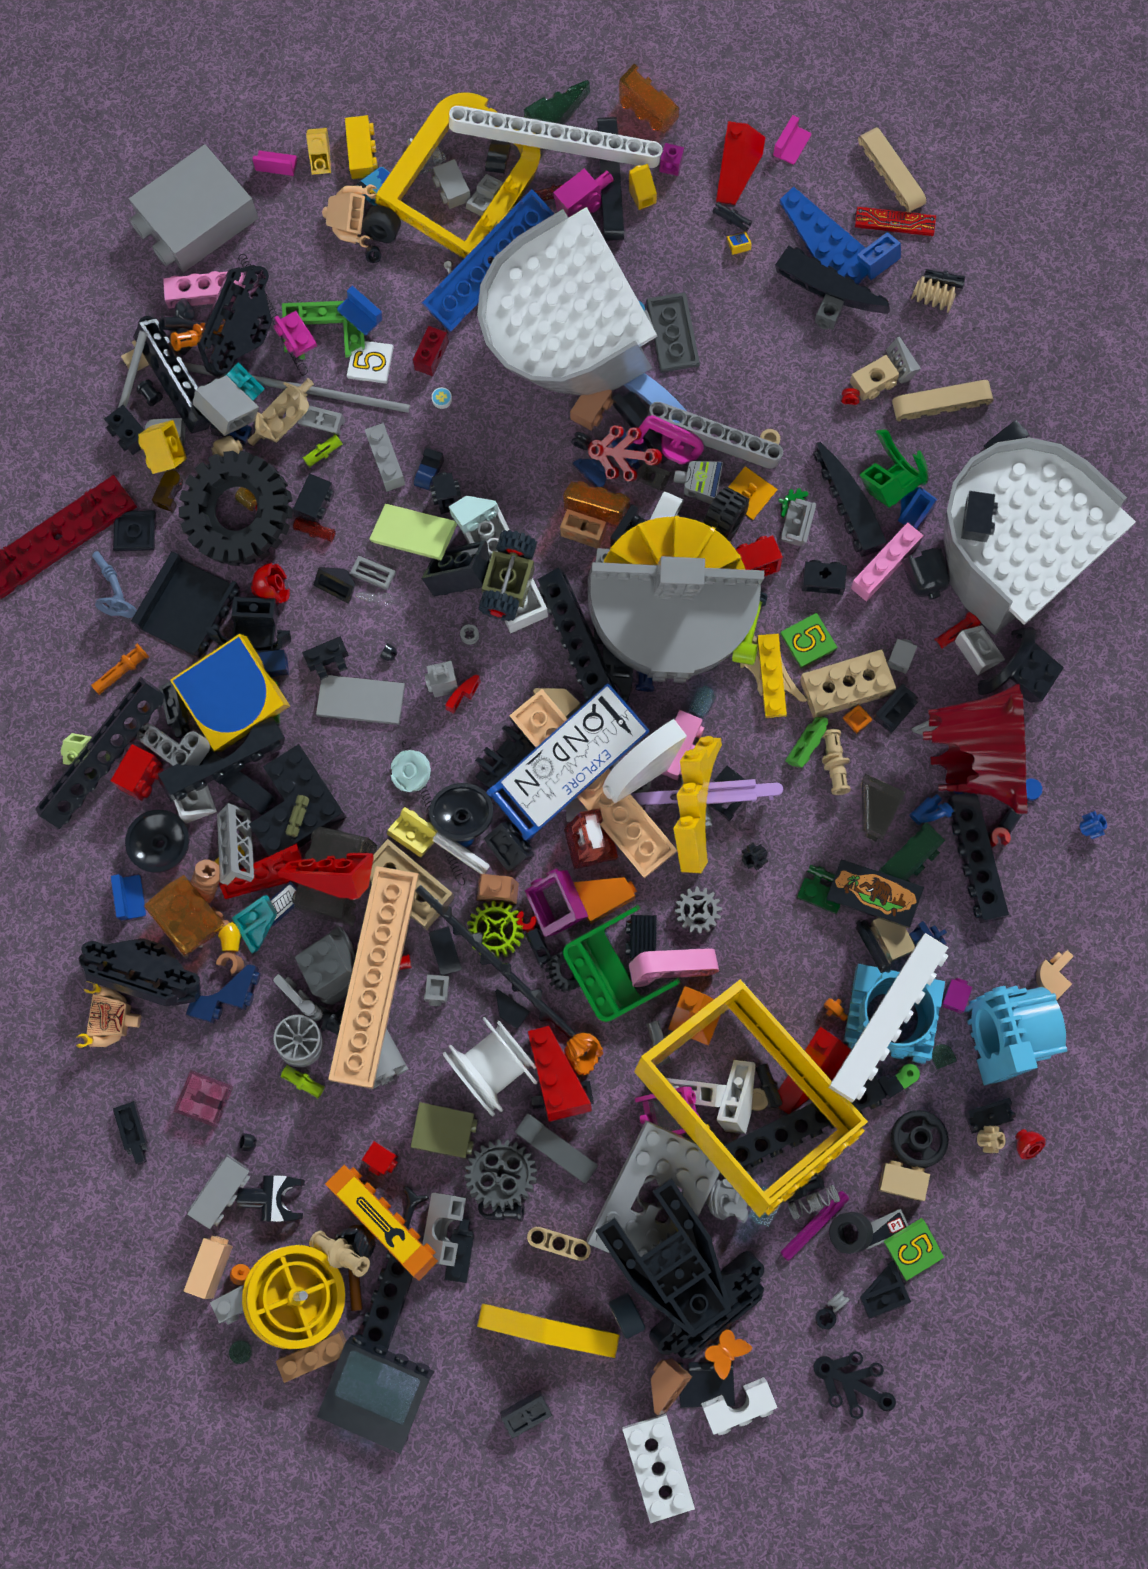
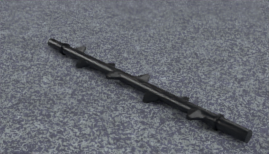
(488, 957)

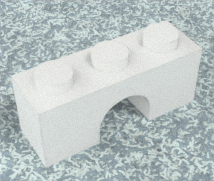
(758, 1403)

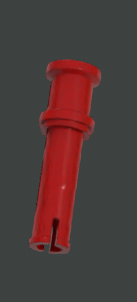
(943, 640)

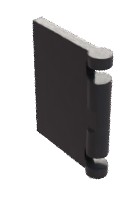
(706, 1385)

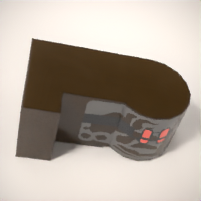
(167, 490)

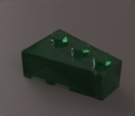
(914, 854)

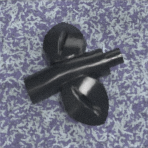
(180, 322)

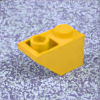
(319, 150)
(642, 186)

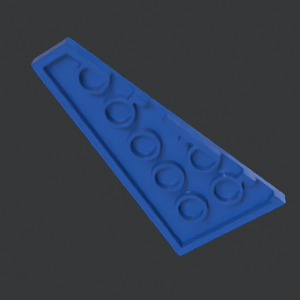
(824, 236)

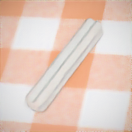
(462, 853)

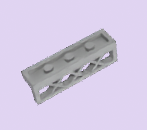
(229, 841)

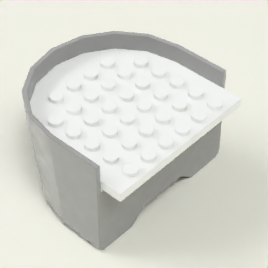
(564, 309)
(1048, 528)

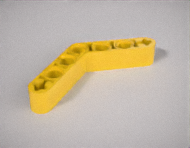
(548, 1331)

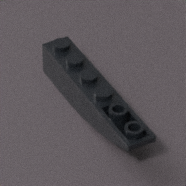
(825, 280)
(851, 503)

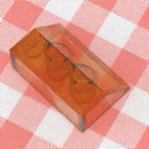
(596, 502)
(184, 915)

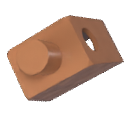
(497, 889)

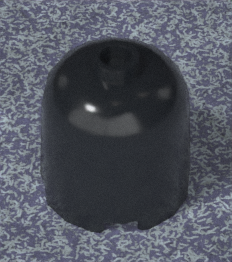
(927, 573)

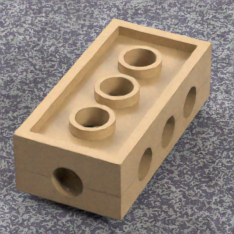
(850, 671)
(391, 856)

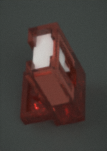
(588, 840)

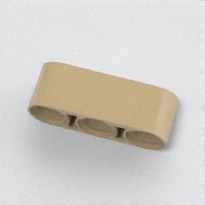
(549, 1237)

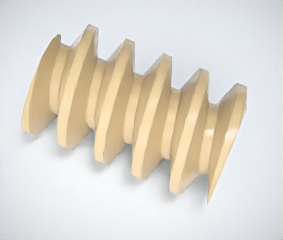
(934, 294)

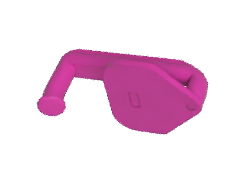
(675, 440)

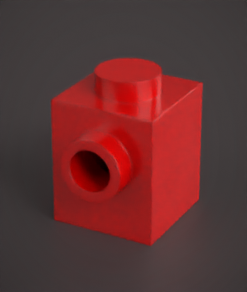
(380, 1159)

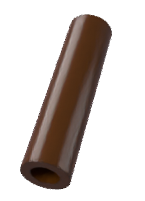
(355, 1291)

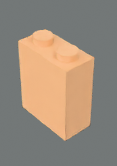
(208, 1267)

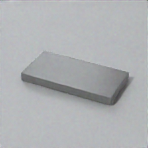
(360, 699)

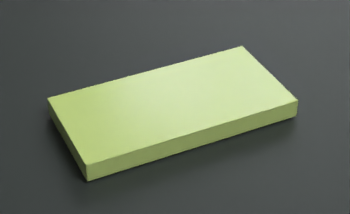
(413, 531)

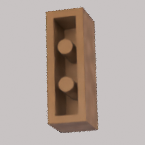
(312, 1357)

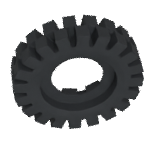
(201, 500)

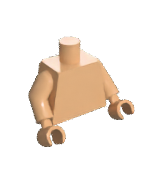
(346, 213)

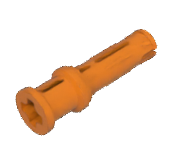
(127, 663)

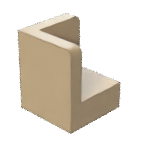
(128, 357)

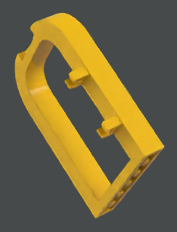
(418, 154)

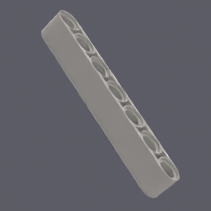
(724, 433)

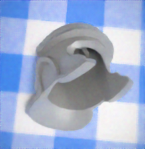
(726, 1201)

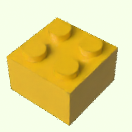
(162, 446)

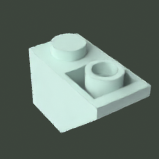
(472, 511)

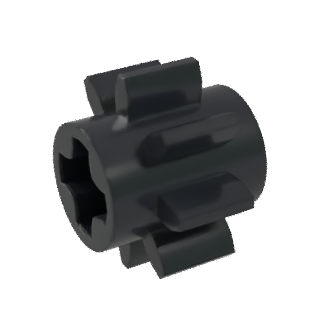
(754, 856)

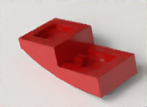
(466, 689)

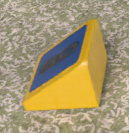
(739, 243)

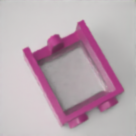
(657, 1113)

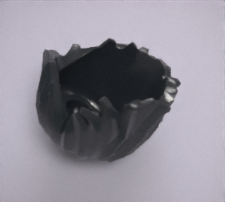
(360, 1239)

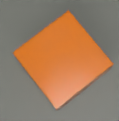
(857, 719)

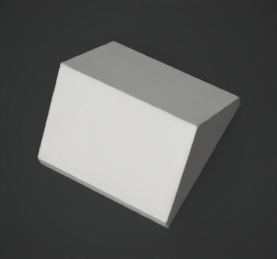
(979, 649)
(195, 805)

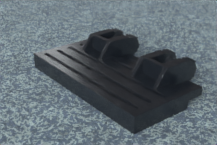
(512, 755)

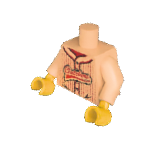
(107, 1018)

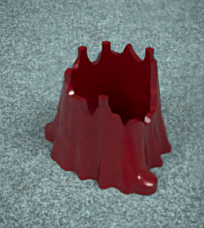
(984, 747)

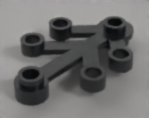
(851, 1382)

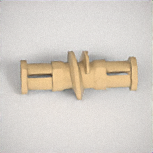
(835, 762)
(339, 1253)

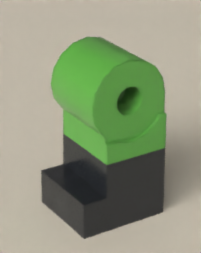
(906, 1076)

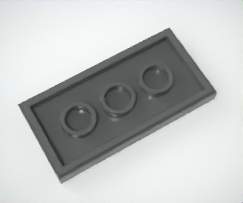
(673, 325)

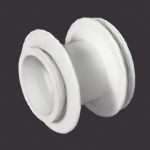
(491, 1065)

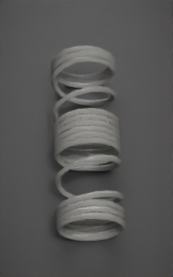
(814, 1202)

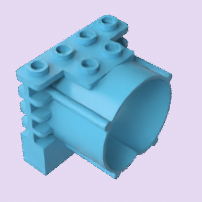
(871, 983)
(1015, 1031)

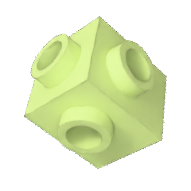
(73, 746)

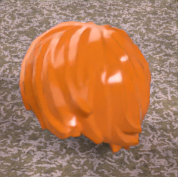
(577, 1047)

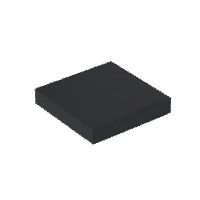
(135, 531)

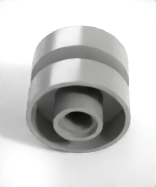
(298, 1040)

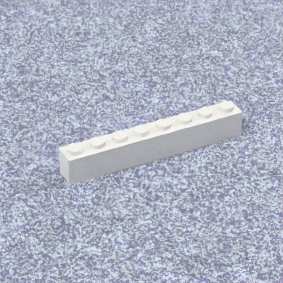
(888, 1018)

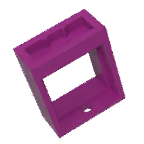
(542, 910)

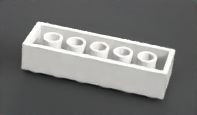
(534, 607)

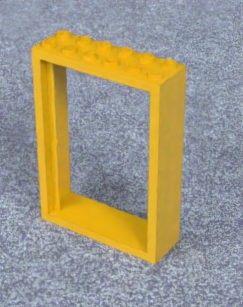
(796, 1064)

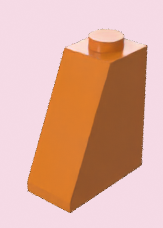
(604, 896)

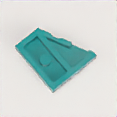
(255, 922)

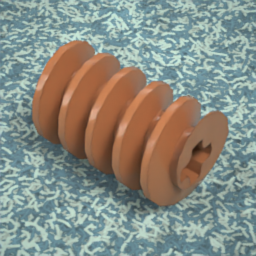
(206, 879)

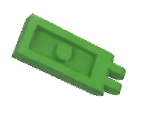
(807, 742)

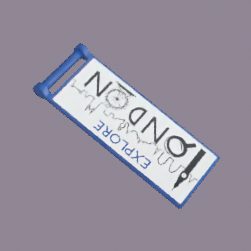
(569, 760)

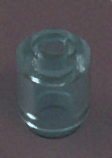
(702, 702)

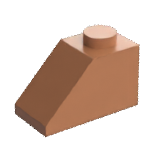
(667, 1384)

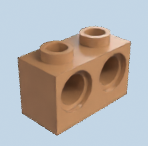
(583, 529)

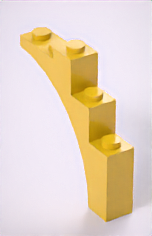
(692, 800)

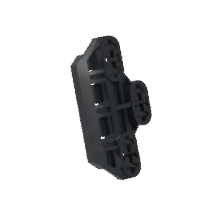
(239, 323)
(140, 970)
(743, 1291)

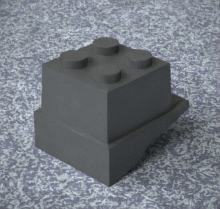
(328, 966)

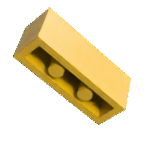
(360, 146)

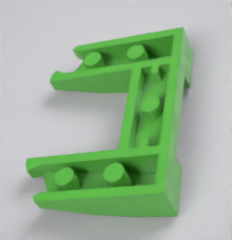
(325, 314)

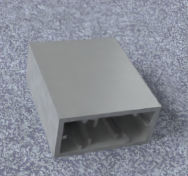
(192, 209)

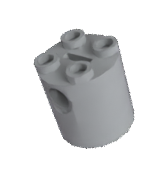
(389, 1063)

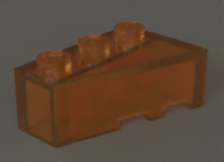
(646, 102)

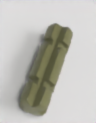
(297, 815)

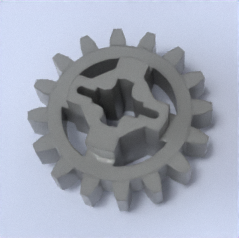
(705, 917)

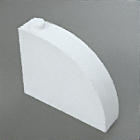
(645, 761)

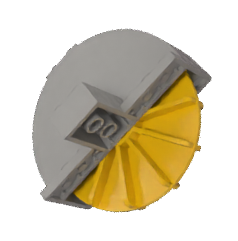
(672, 598)

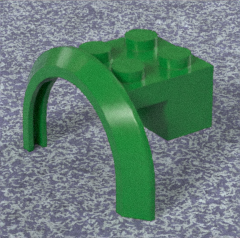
(899, 480)

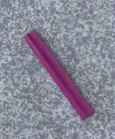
(813, 1226)

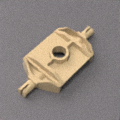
(271, 422)

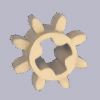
(991, 1139)

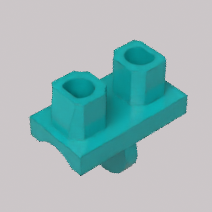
(245, 381)

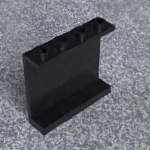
(183, 604)

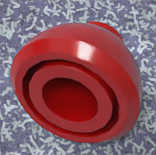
(1029, 1144)

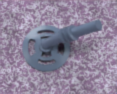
(117, 603)

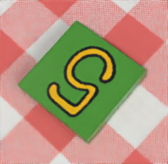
(808, 640)
(913, 1249)

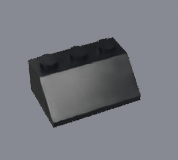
(459, 569)

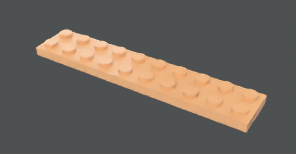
(623, 821)
(374, 977)

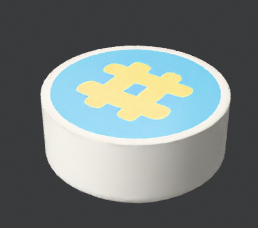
(441, 398)

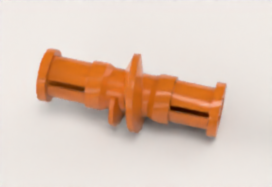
(191, 337)

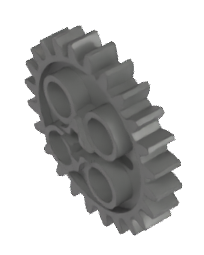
(505, 1156)

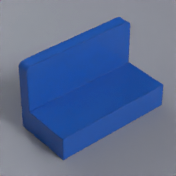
(880, 255)
(360, 311)
(128, 897)

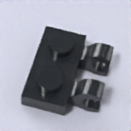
(325, 654)

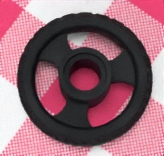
(929, 1122)

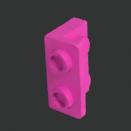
(295, 333)

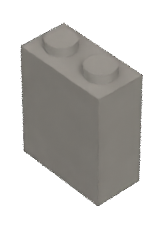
(225, 405)

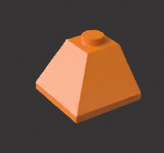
(688, 1005)

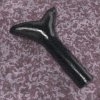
(412, 1201)

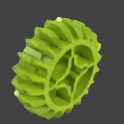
(510, 917)

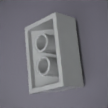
(219, 1192)

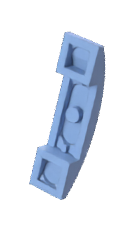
(652, 391)

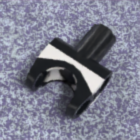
(270, 1198)

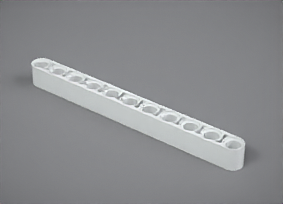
(545, 139)

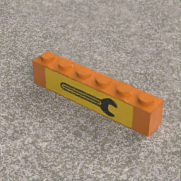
(380, 1221)

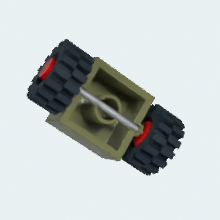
(508, 576)

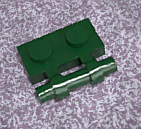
(816, 893)

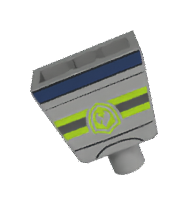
(700, 480)

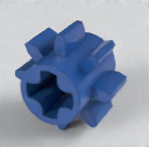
(1093, 825)

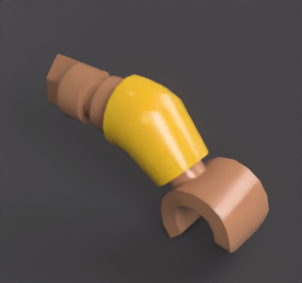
(230, 943)

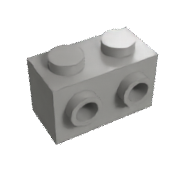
(228, 1306)

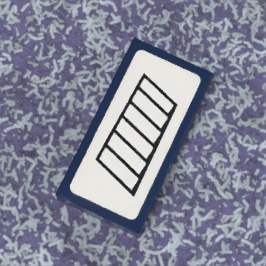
(283, 901)

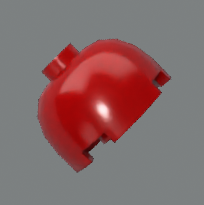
(268, 581)

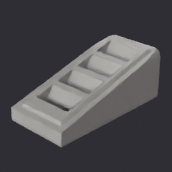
(910, 363)

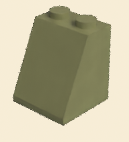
(444, 1131)

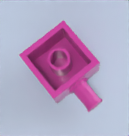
(581, 192)

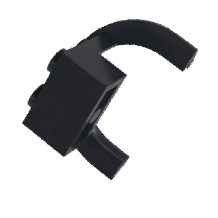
(258, 622)
(1029, 668)

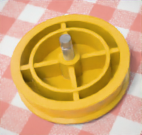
(293, 1297)

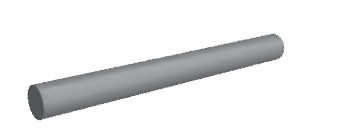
(133, 368)

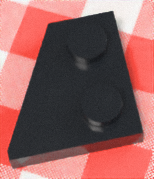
(885, 1293)

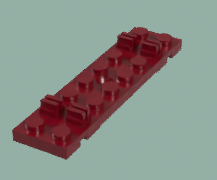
(75, 523)

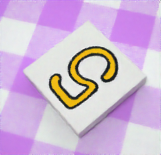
(371, 363)

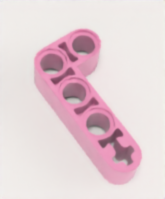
(672, 964)

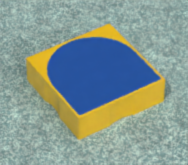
(229, 692)

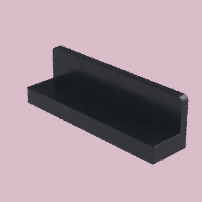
(634, 414)

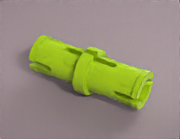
(334, 443)
(302, 1081)

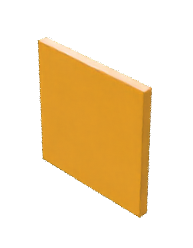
(755, 489)

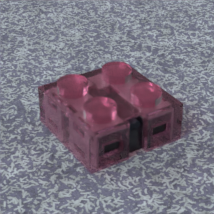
(203, 1098)

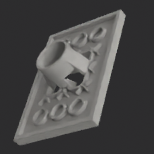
(657, 1156)

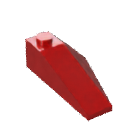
(740, 157)
(337, 877)
(828, 1054)

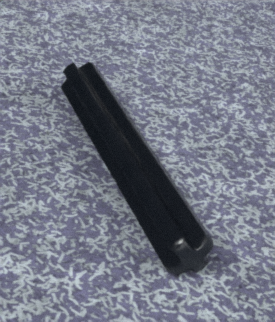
(873, 946)

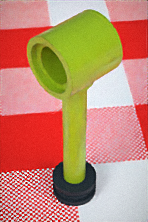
(746, 651)

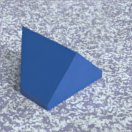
(916, 507)

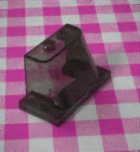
(878, 806)

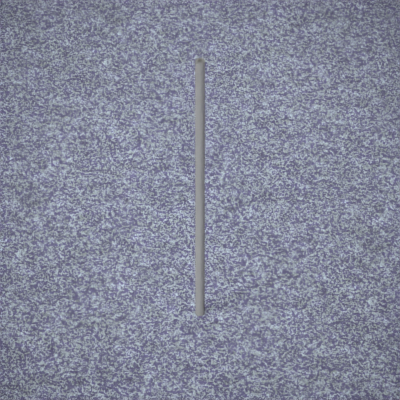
(317, 391)

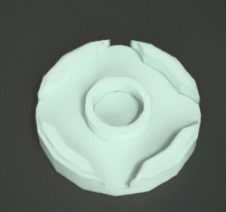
(410, 771)

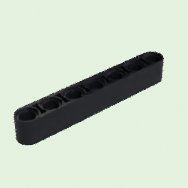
(612, 193)

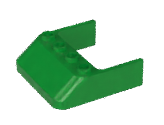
(603, 975)

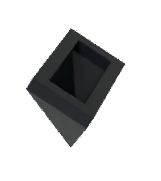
(335, 582)

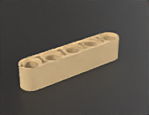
(893, 169)
(942, 399)

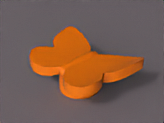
(726, 1351)

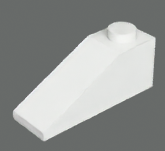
(706, 1093)
(737, 1098)

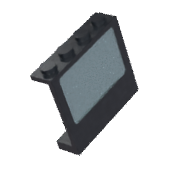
(375, 1393)

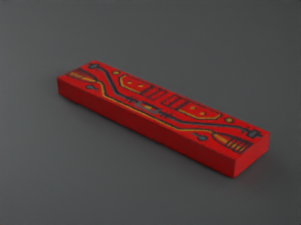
(895, 221)

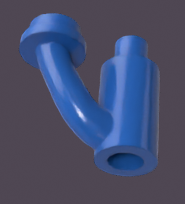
(927, 810)

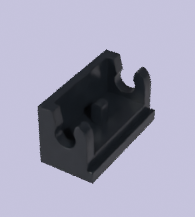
(896, 708)
(990, 1115)
(525, 1414)

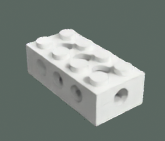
(650, 1482)

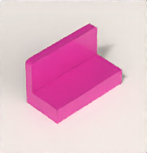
(791, 141)
(275, 163)

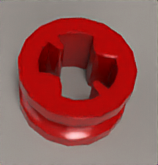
(850, 396)

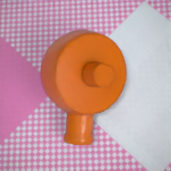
(834, 1008)
(239, 1273)

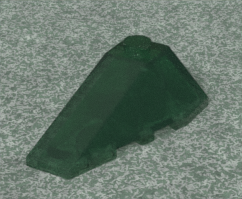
(560, 106)

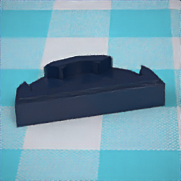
(592, 471)

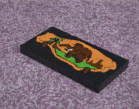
(875, 893)

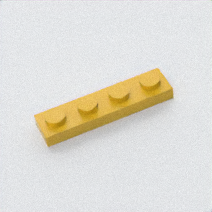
(771, 675)

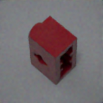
(430, 351)

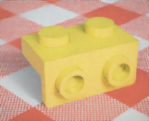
(412, 832)

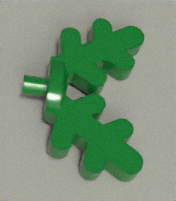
(791, 497)

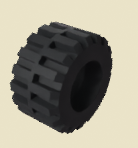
(727, 512)

